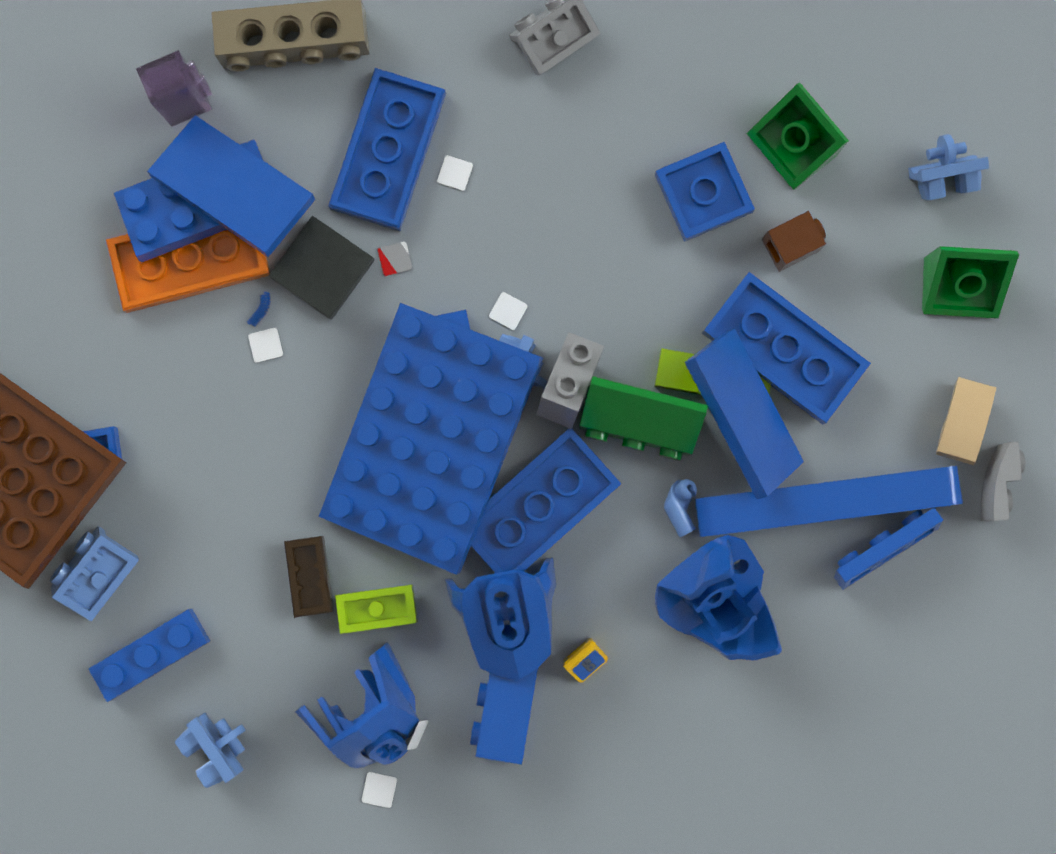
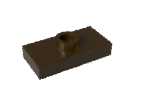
(308, 576)

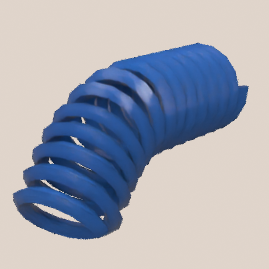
(261, 310)

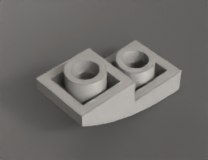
(1004, 466)

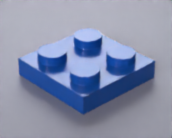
(704, 191)

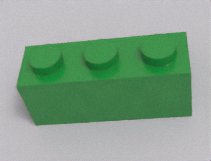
(642, 418)

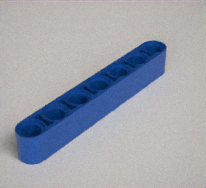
(829, 501)

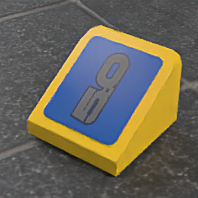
(585, 660)

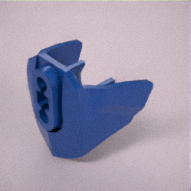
(720, 600)
(524, 643)
(382, 727)

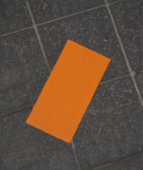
(184, 272)

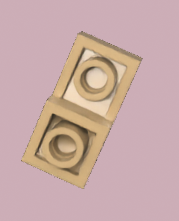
(966, 421)

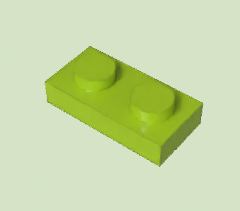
(376, 608)

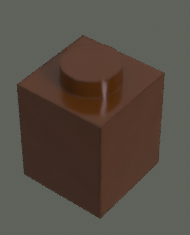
(794, 240)

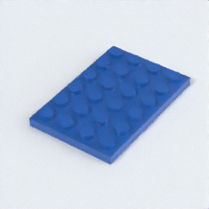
(430, 438)

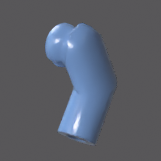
(677, 505)

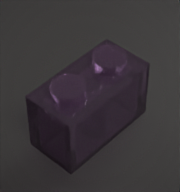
(175, 88)

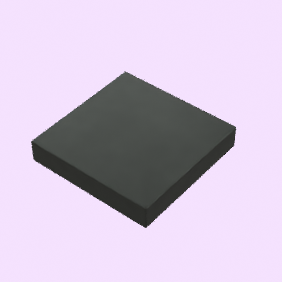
(322, 267)

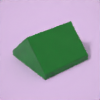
(797, 136)
(967, 281)

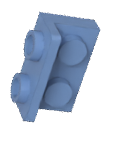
(92, 573)

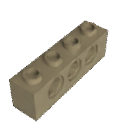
(235, 28)

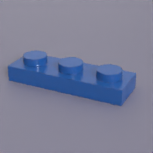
(886, 547)
(149, 655)

